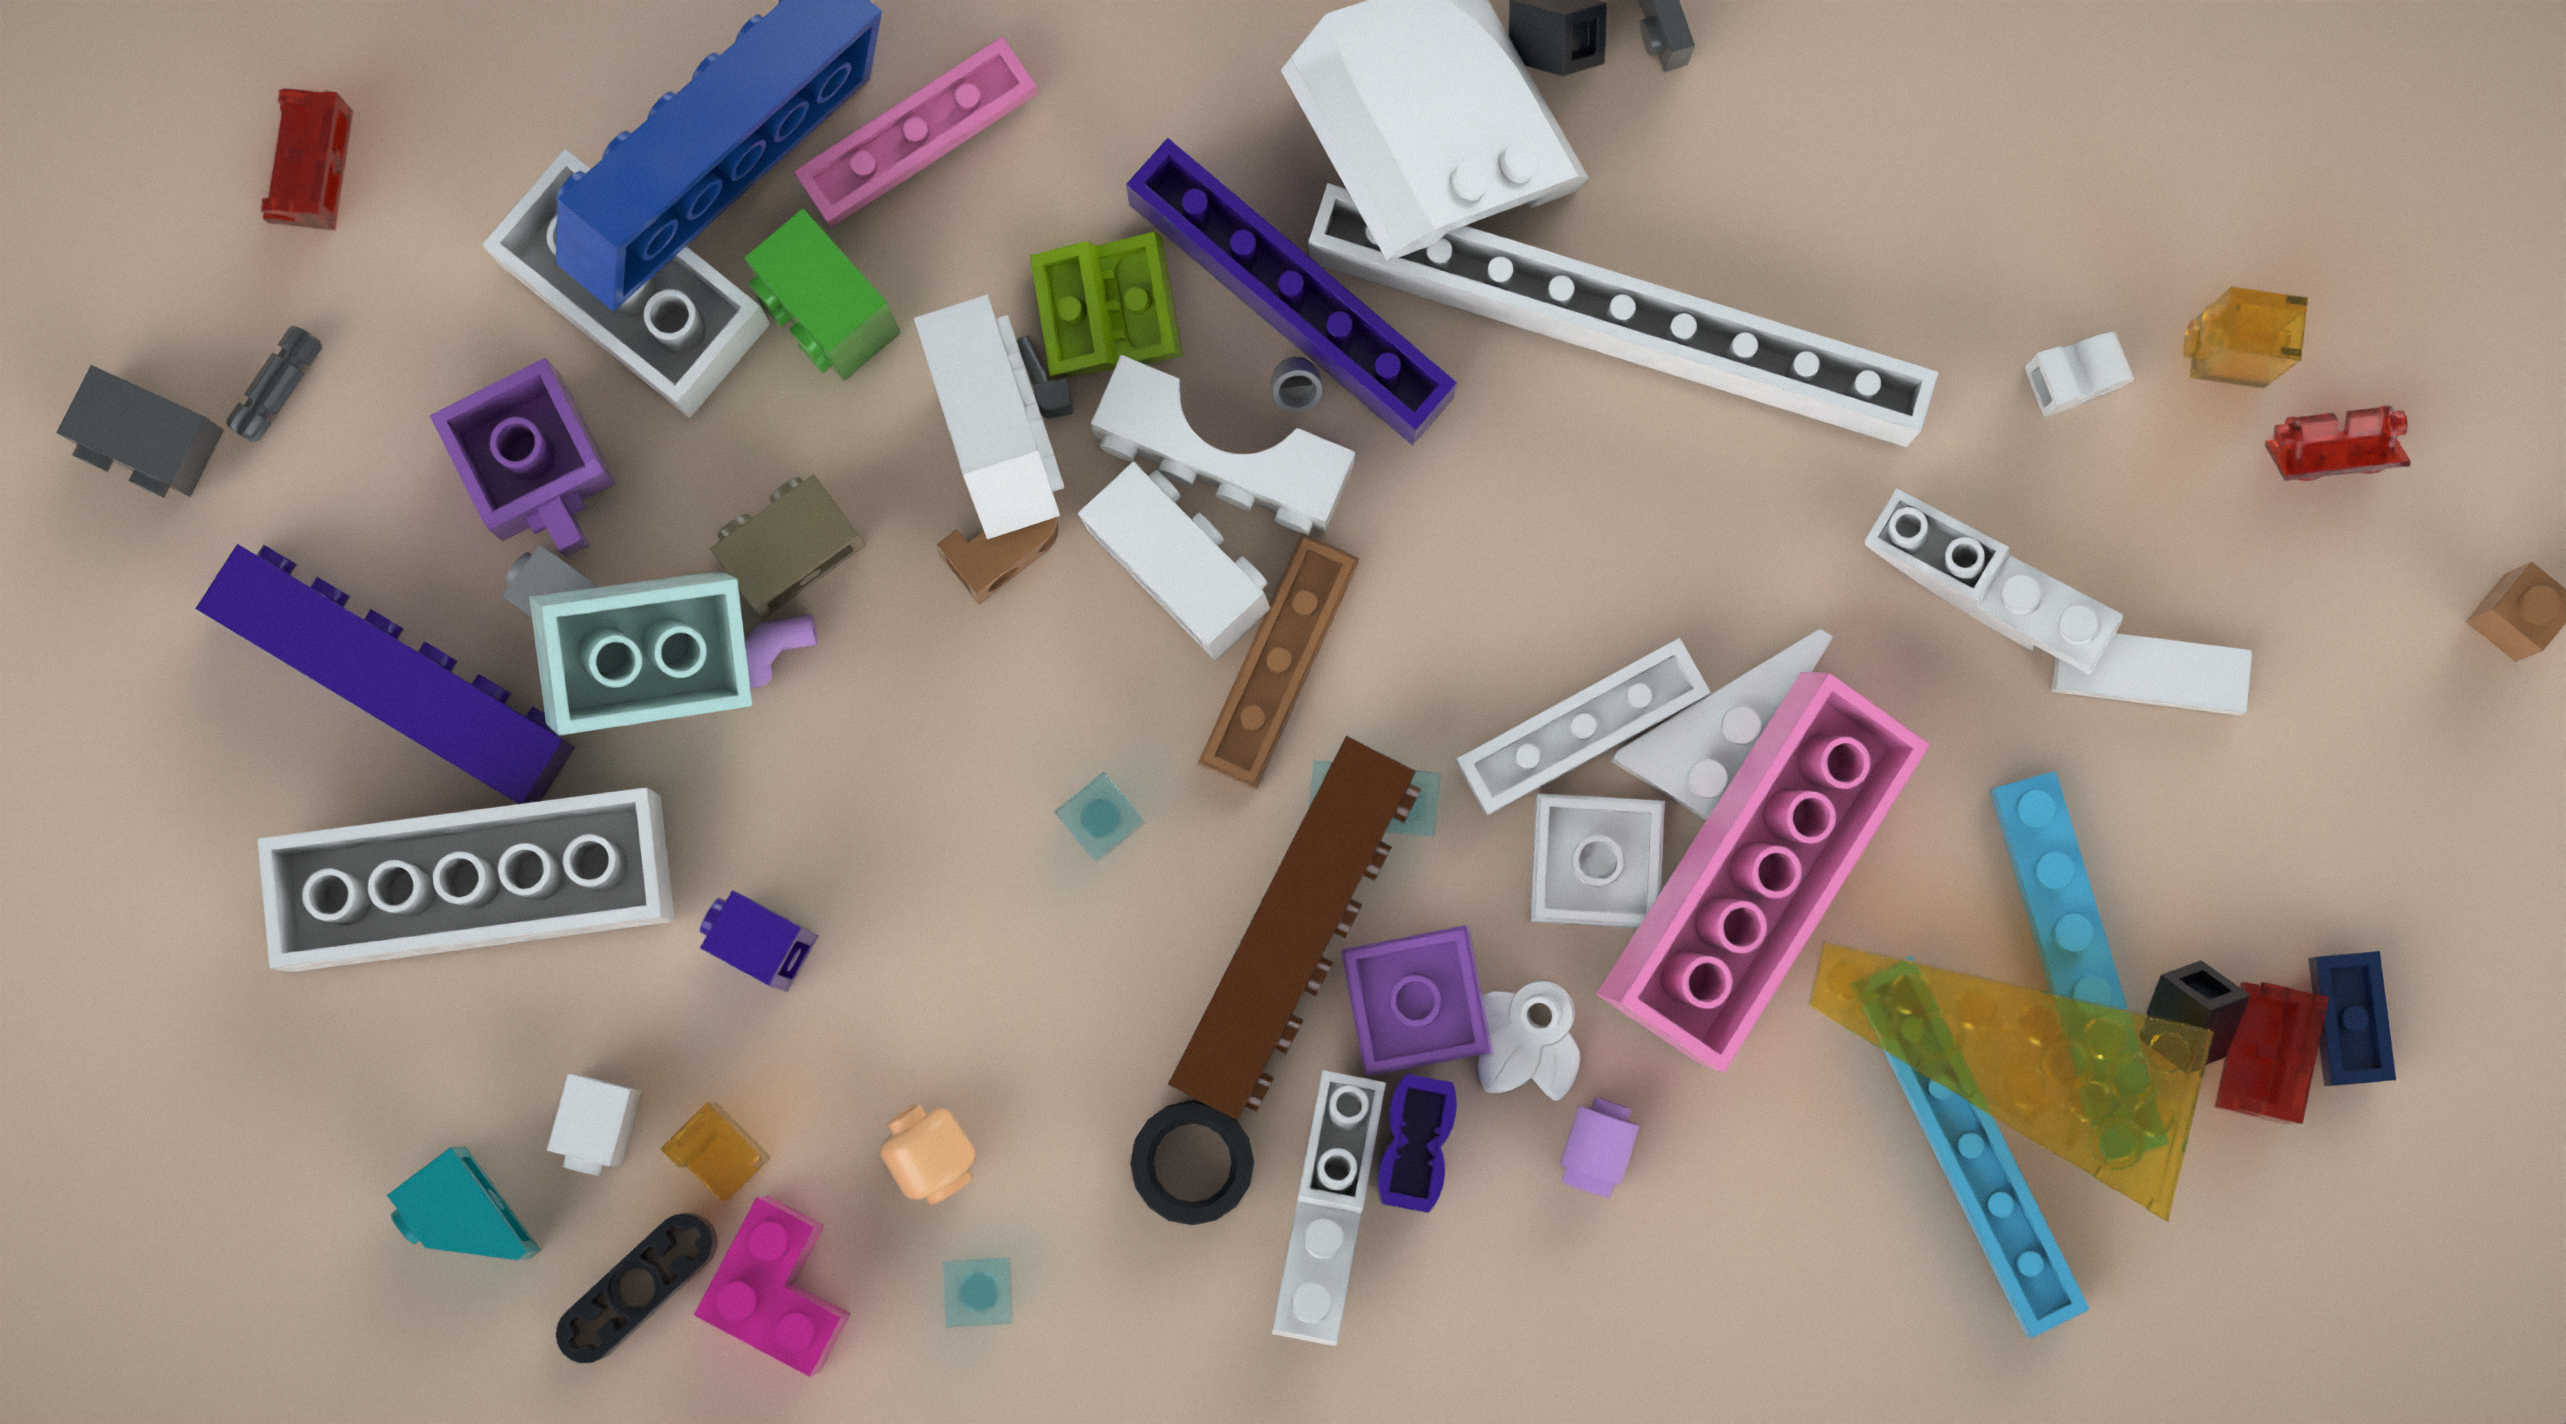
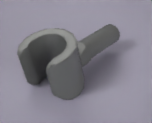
(1051, 396)

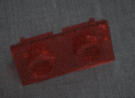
(2314, 449)

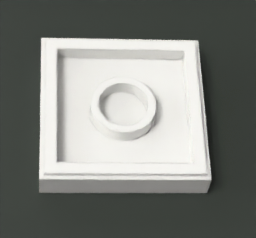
(1596, 860)

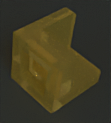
(716, 1151)

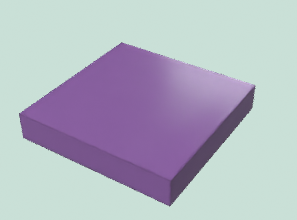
(1417, 1001)

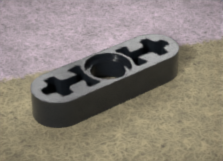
(589, 1308)

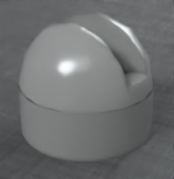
(1296, 385)

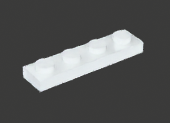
(1582, 727)

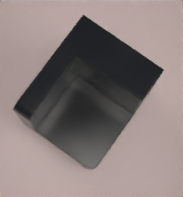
(1559, 34)
(2201, 998)

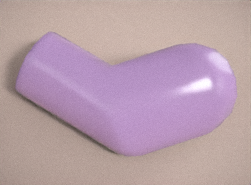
(771, 638)

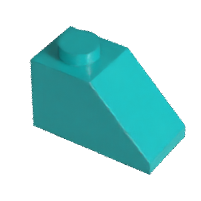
(459, 1210)

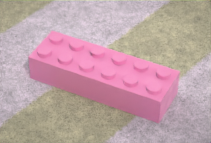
(1763, 869)

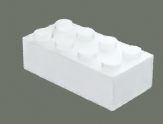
(672, 333)

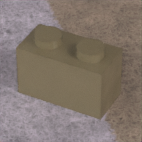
(786, 544)

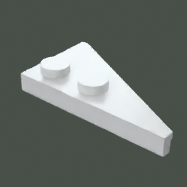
(1706, 744)

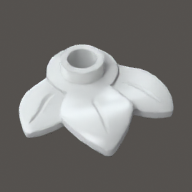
(1526, 1048)

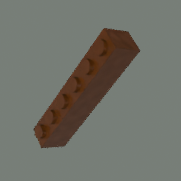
(1293, 927)

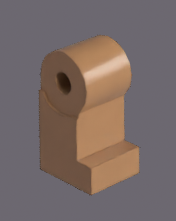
(989, 564)

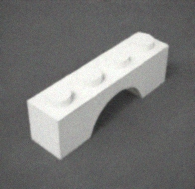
(1295, 478)

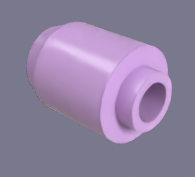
(1599, 1147)

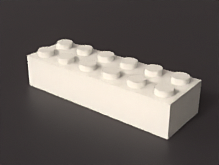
(465, 880)

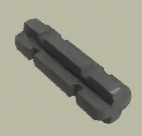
(274, 383)

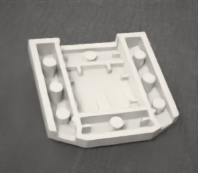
(1429, 117)

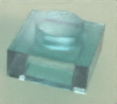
(1099, 817)
(977, 1292)

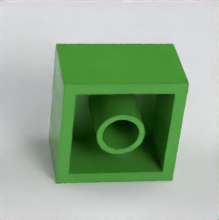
(818, 289)

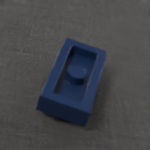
(2356, 1023)

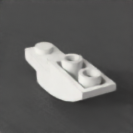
(1991, 584)
(1329, 1208)

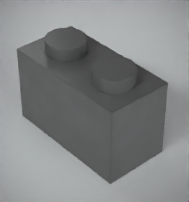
(139, 431)

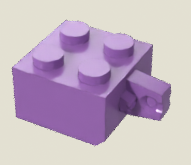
(525, 455)

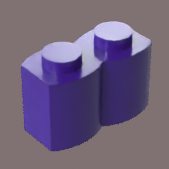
(1419, 1124)

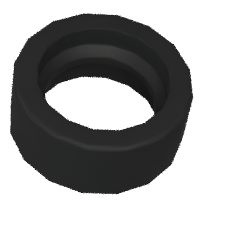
(1144, 1170)

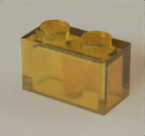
(2246, 337)

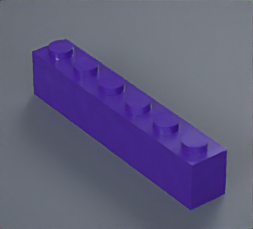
(1290, 291)
(384, 676)

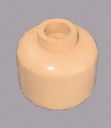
(927, 1153)

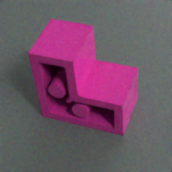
(756, 1290)

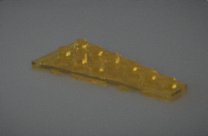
(2064, 1071)

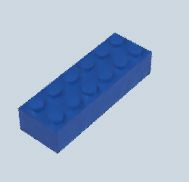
(711, 142)

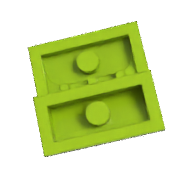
(1105, 305)

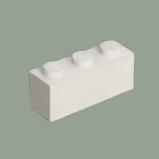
(1176, 558)

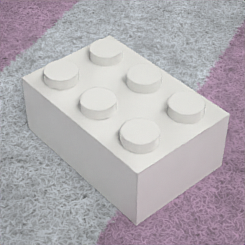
(991, 415)

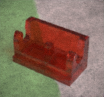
(308, 159)
(2273, 1054)

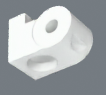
(2078, 373)

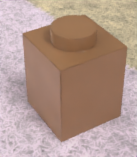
(2522, 612)

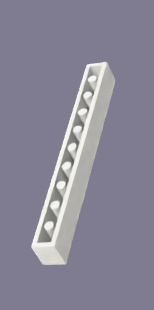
(1638, 323)

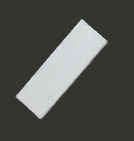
(2163, 675)

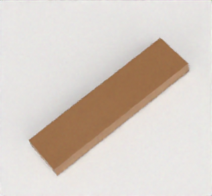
(1278, 661)

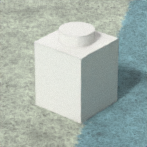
(593, 1123)

